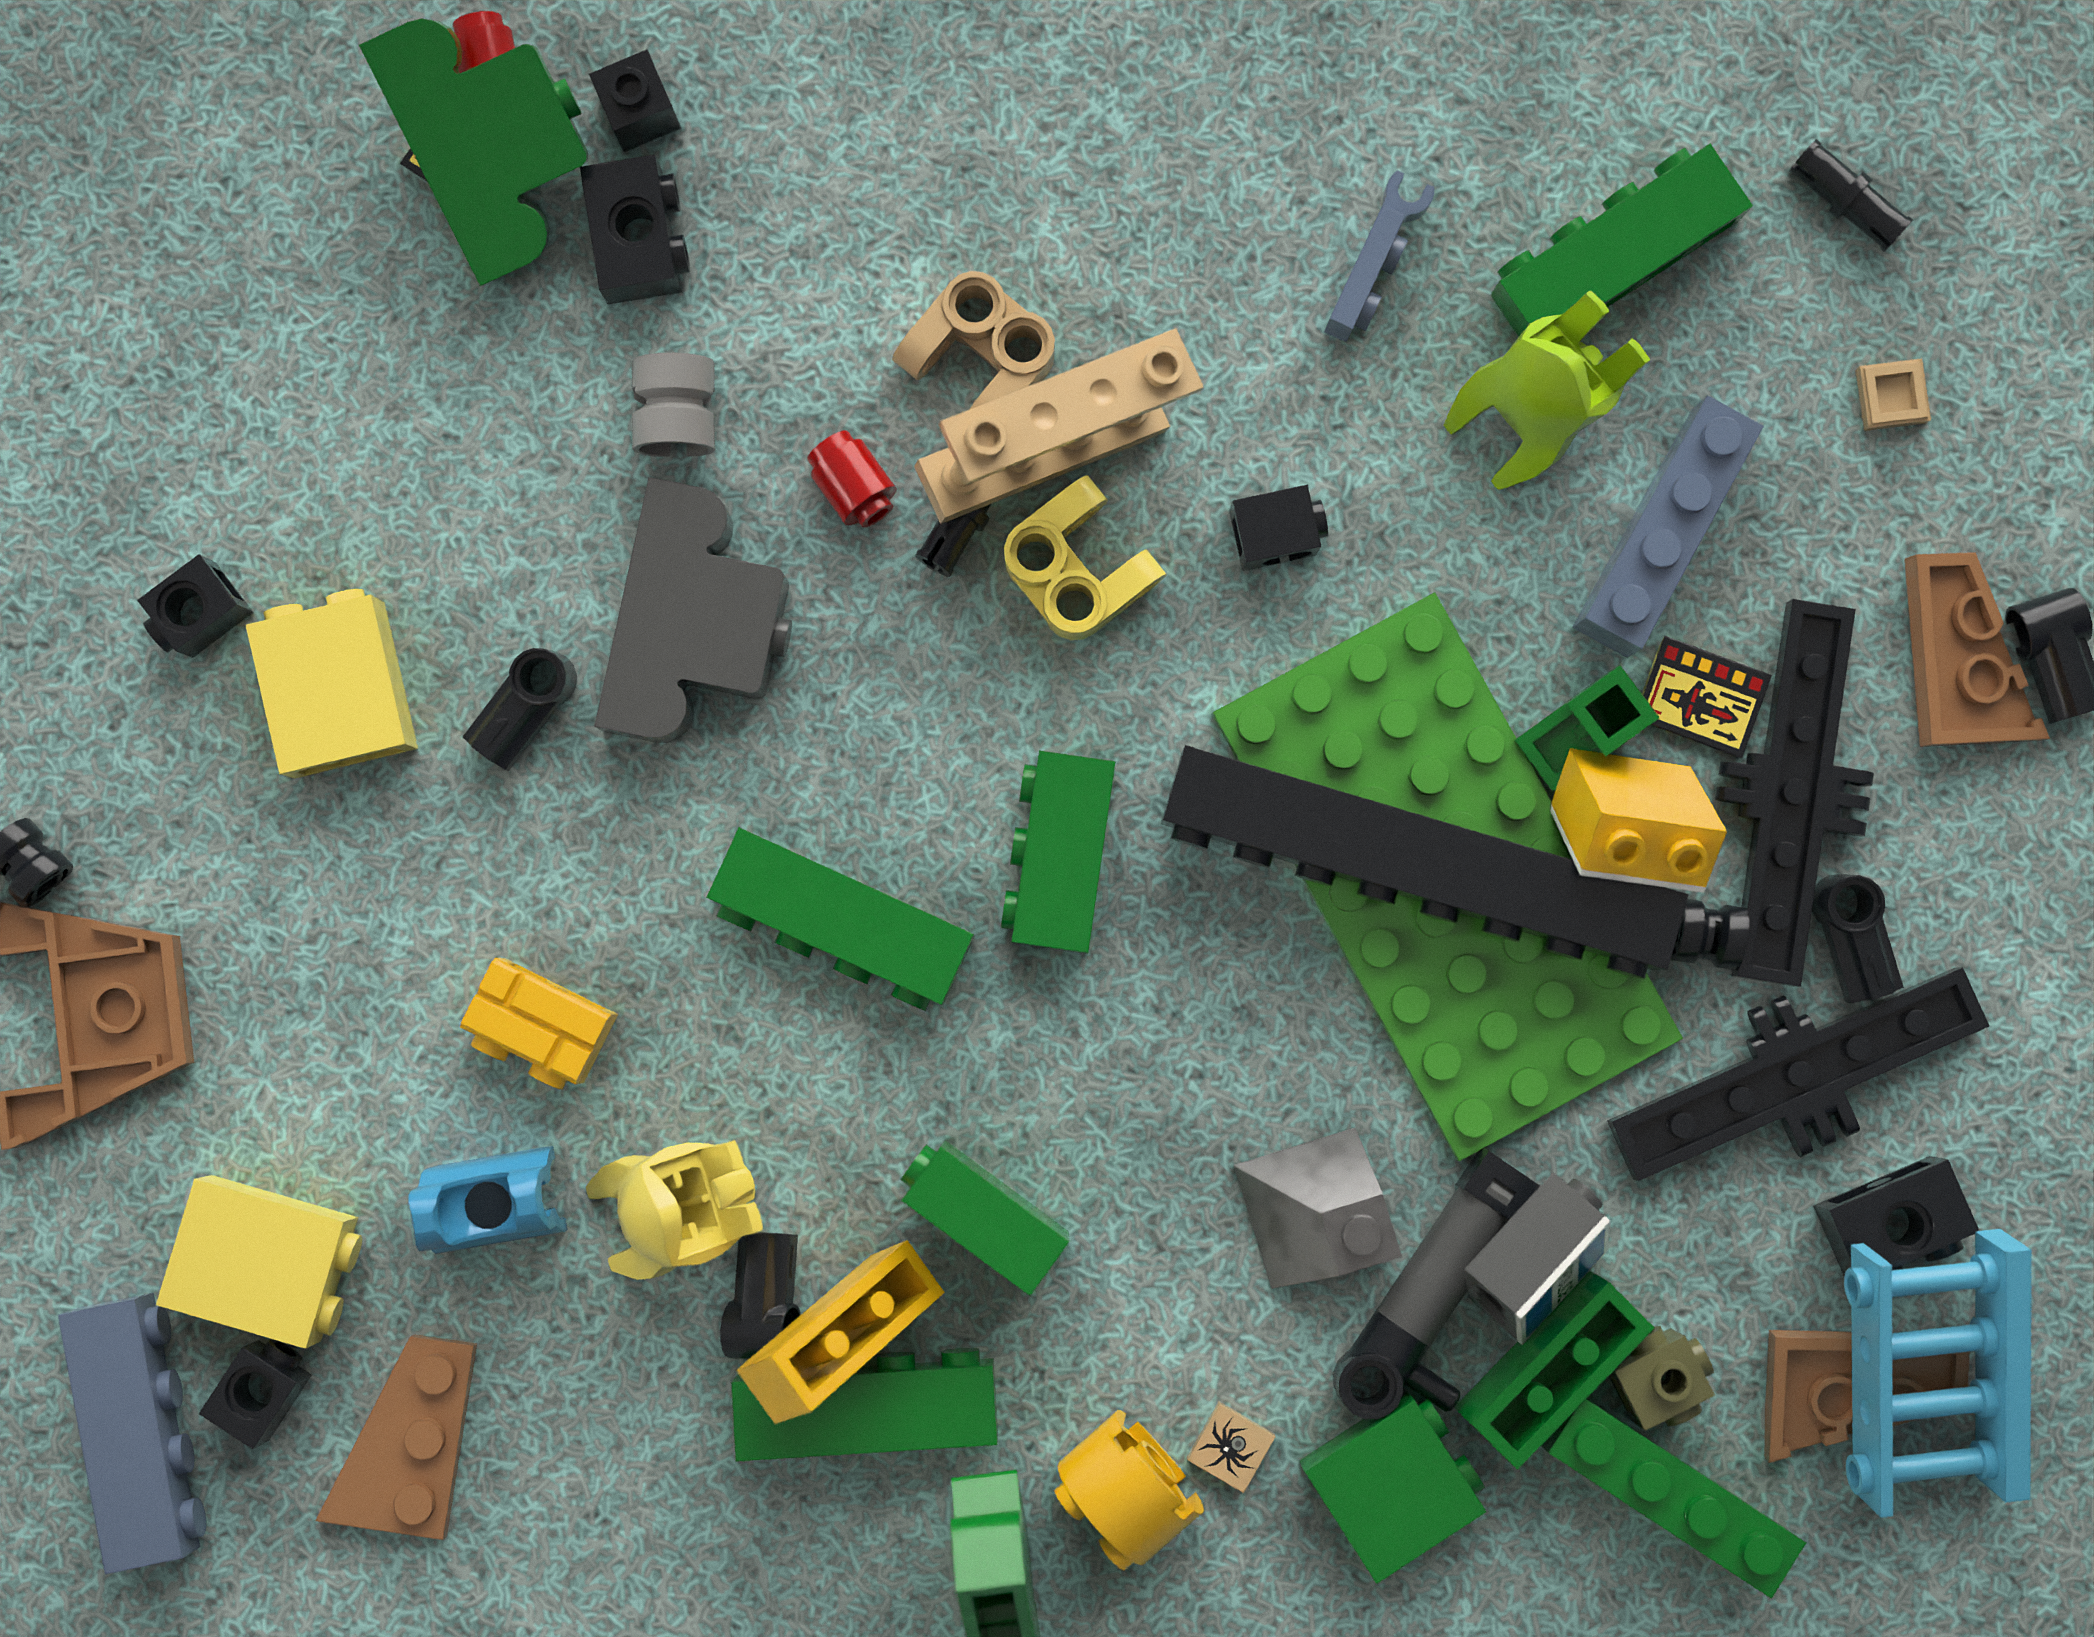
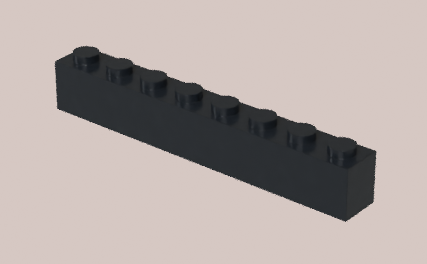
(1422, 860)

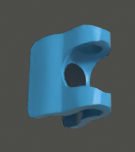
(484, 1202)

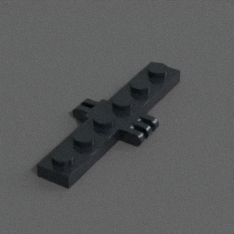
(1795, 790)
(1798, 1074)

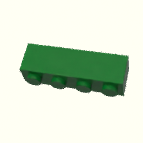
(1628, 242)
(840, 917)
(880, 1410)
(1676, 1496)

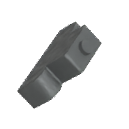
(688, 617)

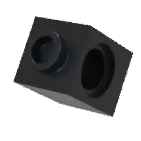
(635, 100)
(1277, 526)
(221, 607)
(236, 1410)

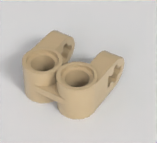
(987, 338)

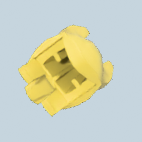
(678, 1206)

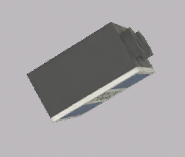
(1539, 1256)

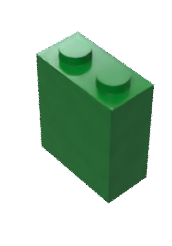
(984, 1215)

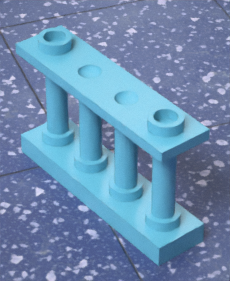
(1997, 1394)

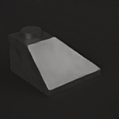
(1317, 1210)

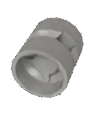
(673, 400)

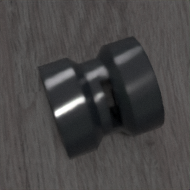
(29, 864)
(1712, 935)

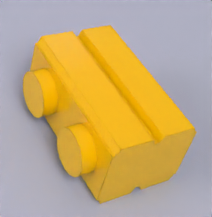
(537, 1022)

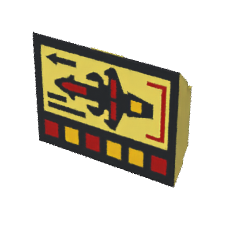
(1704, 696)

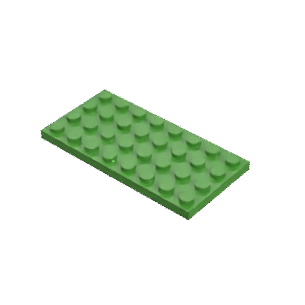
(1477, 1018)

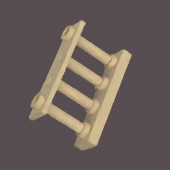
(1057, 425)

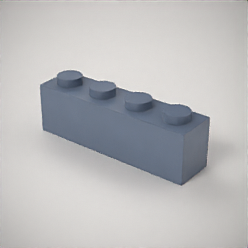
(1667, 526)
(132, 1432)

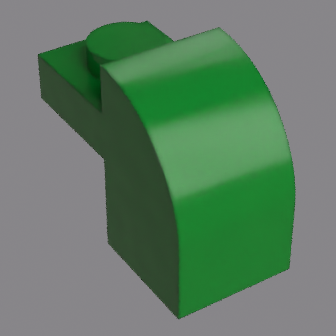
(1592, 720)

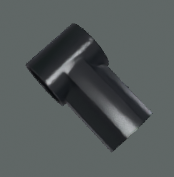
(2054, 642)
(517, 711)
(1859, 943)
(761, 1294)

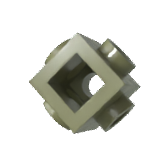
(1675, 1398)

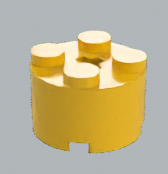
(1126, 1491)

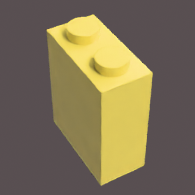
(331, 684)
(260, 1262)

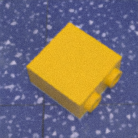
(1637, 821)

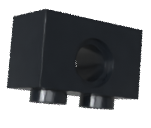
(615, 197)
(1928, 1195)

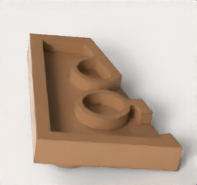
(1960, 661)
(1812, 1387)
(410, 1446)

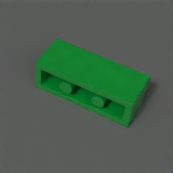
(1059, 851)
(1554, 1370)

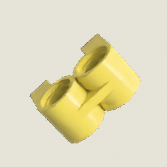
(1067, 573)

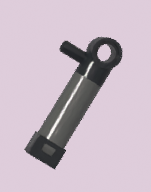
(1431, 1290)

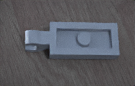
(1379, 253)

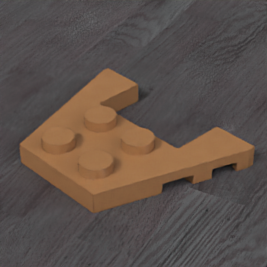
(114, 1011)

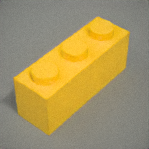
(840, 1332)

